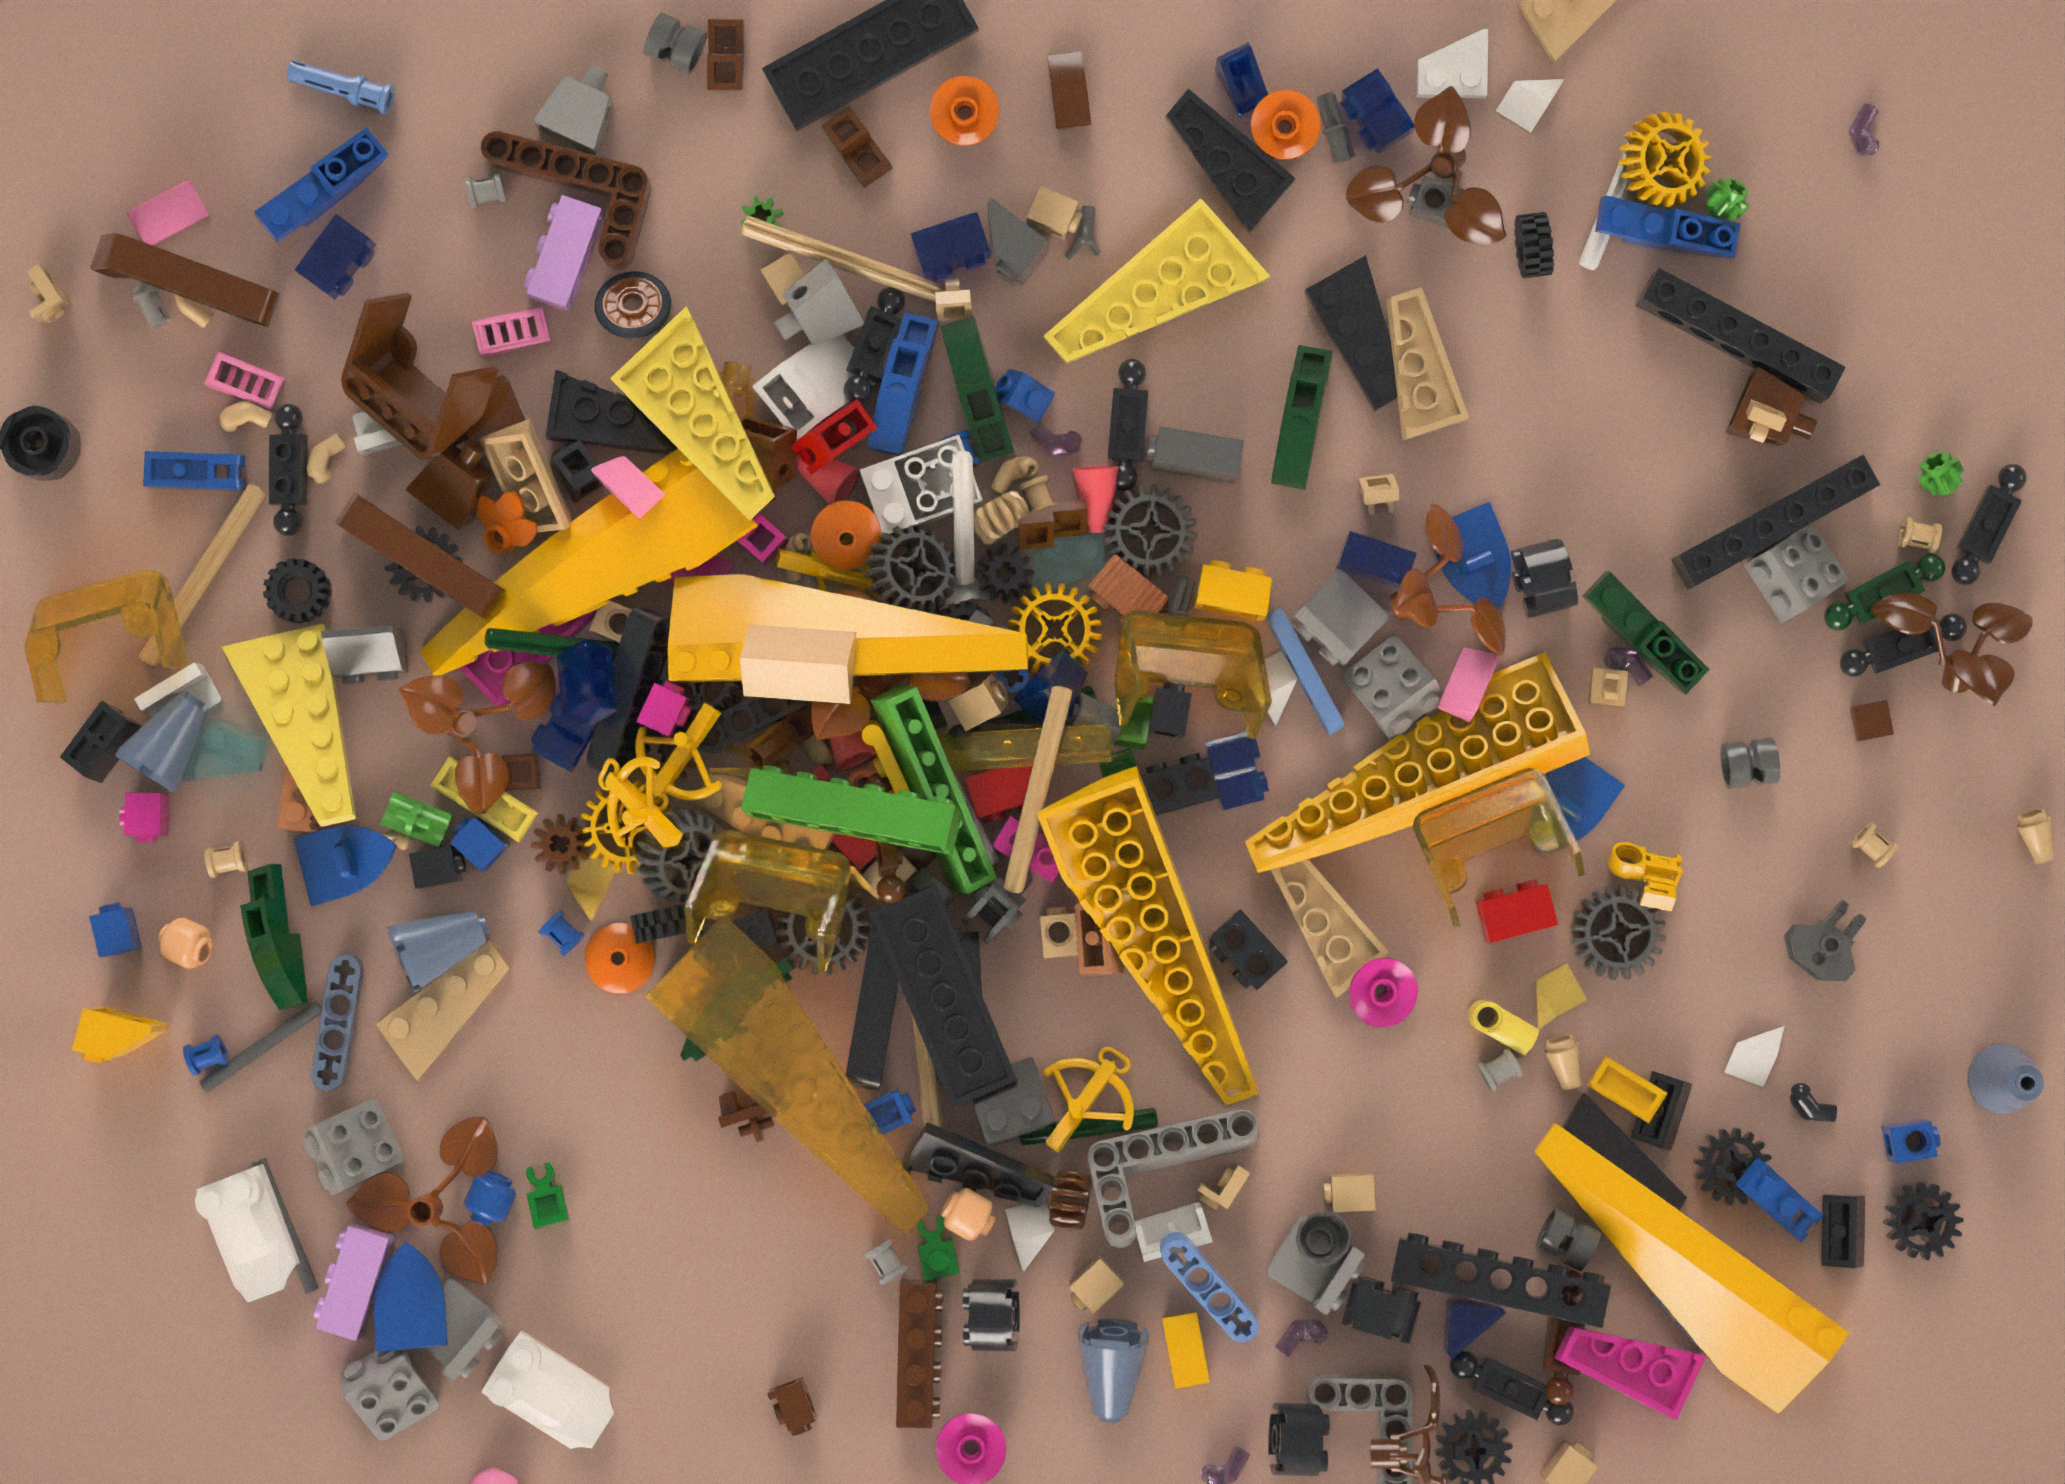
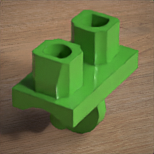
(416, 819)

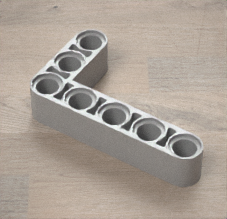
(1158, 1158)
(1374, 1401)

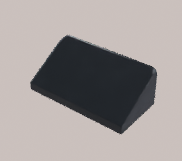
(1665, 1123)
(1843, 1231)

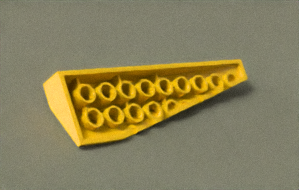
(599, 558)
(715, 612)
(1517, 727)
(1128, 883)
(1728, 1305)

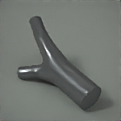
(1085, 233)

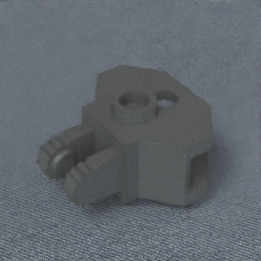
(997, 906)
(1829, 944)

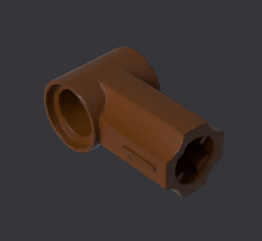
(779, 739)

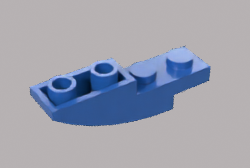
(322, 187)
(1667, 229)
(902, 383)

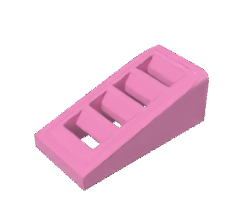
(496, 322)
(215, 371)

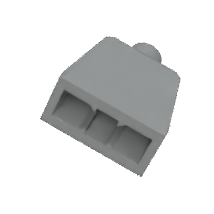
(578, 111)
(819, 307)

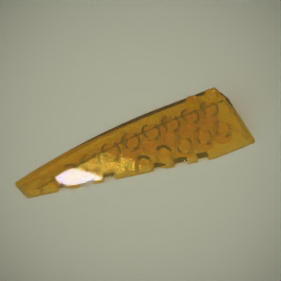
(755, 1030)

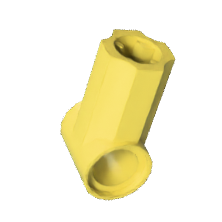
(1504, 1027)

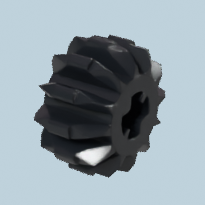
(995, 565)

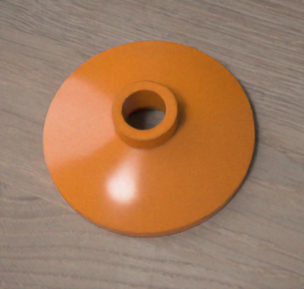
(959, 94)
(1290, 108)
(841, 518)
(632, 972)

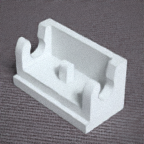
(1185, 1219)

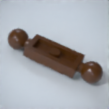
(889, 857)
(1559, 1388)

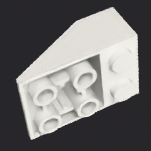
(808, 385)
(914, 486)

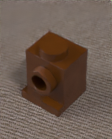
(793, 1406)

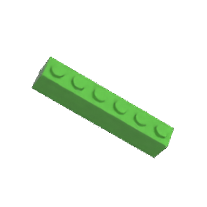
(930, 775)
(852, 810)

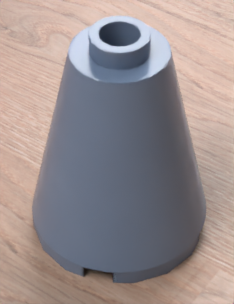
(166, 741)
(436, 944)
(2004, 1078)
(1112, 1365)

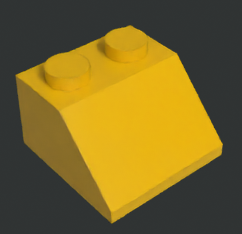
(1233, 591)
(113, 1033)

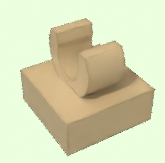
(953, 303)
(1764, 419)
(1379, 490)
(1608, 687)

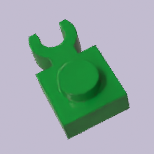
(546, 1203)
(937, 1255)

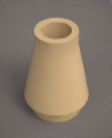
(2036, 832)
(1565, 1061)

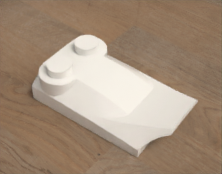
(249, 1231)
(550, 1393)

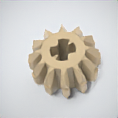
(999, 517)

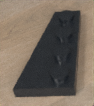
(1356, 324)
(1601, 1134)
(976, 1166)

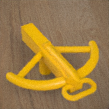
(816, 567)
(687, 746)
(640, 807)
(1080, 1107)

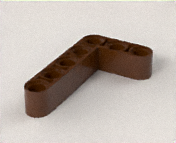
(581, 179)
(130, 258)
(419, 556)

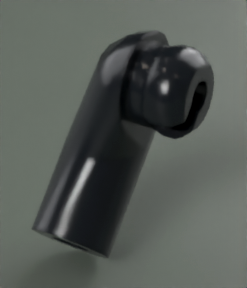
(1808, 1107)

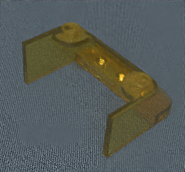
(140, 598)
(1194, 654)
(1488, 819)
(774, 877)

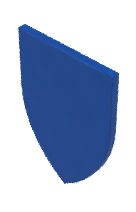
(1485, 557)
(1583, 794)
(342, 861)
(409, 1303)

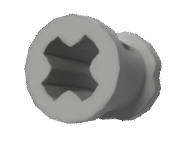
(485, 189)
(1499, 1069)
(885, 1261)

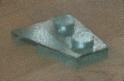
(1068, 560)
(226, 751)

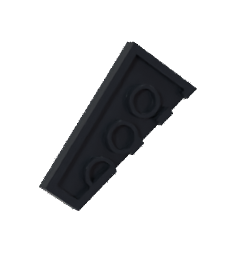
(1234, 164)
(600, 418)

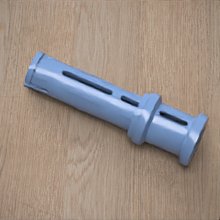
(356, 89)

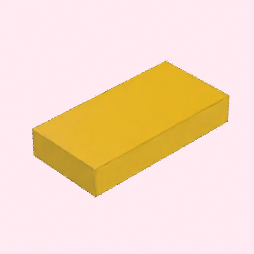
(1627, 1089)
(1185, 1349)

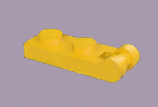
(885, 762)

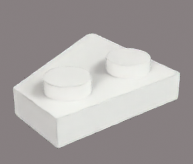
(1456, 65)

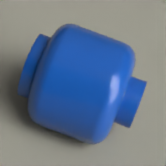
(490, 1198)

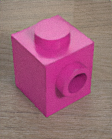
(763, 540)
(665, 709)
(145, 816)

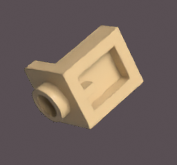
(47, 288)
(1230, 1183)

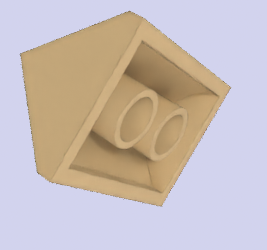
(524, 468)
(798, 663)

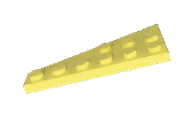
(1173, 275)
(687, 401)
(300, 708)

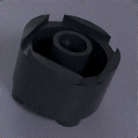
(36, 423)
(1544, 577)
(1381, 1310)
(992, 1314)
(1297, 1439)

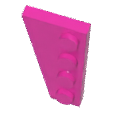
(491, 667)

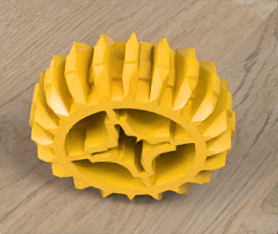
(1681, 166)
(1076, 608)
(597, 829)

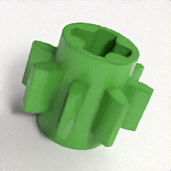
(1726, 199)
(763, 207)
(1940, 473)

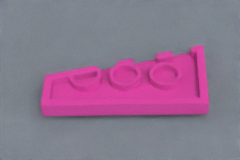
(1639, 1369)

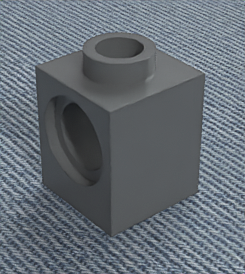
(1421, 209)

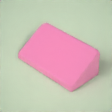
(168, 213)
(628, 485)
(1468, 683)

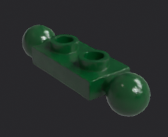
(1899, 579)

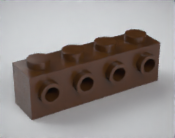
(916, 1354)

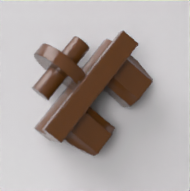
(734, 1112)

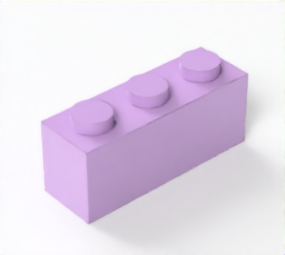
(564, 253)
(353, 1281)

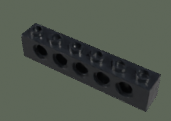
(1740, 335)
(1775, 522)
(1587, 1311)

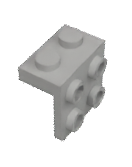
(1796, 573)
(1339, 618)
(1393, 686)
(352, 1146)
(1315, 1283)
(469, 1329)
(387, 1392)

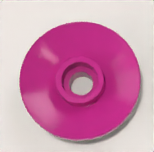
(1395, 1001)
(965, 1466)

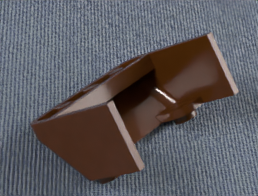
(397, 394)

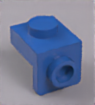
(1024, 394)
(891, 1110)

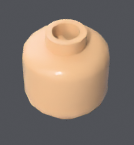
(185, 943)
(967, 1214)

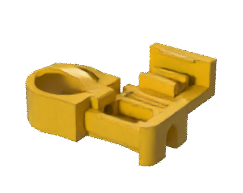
(1656, 869)

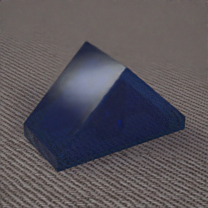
(1241, 78)
(1060, 671)
(1466, 1322)

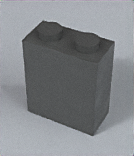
(1195, 454)

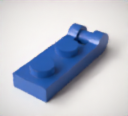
(192, 471)
(1778, 1199)

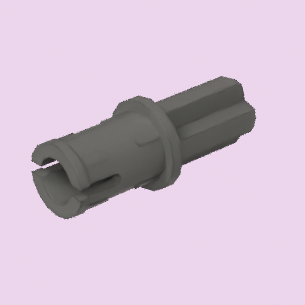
(1335, 128)
(1180, 596)

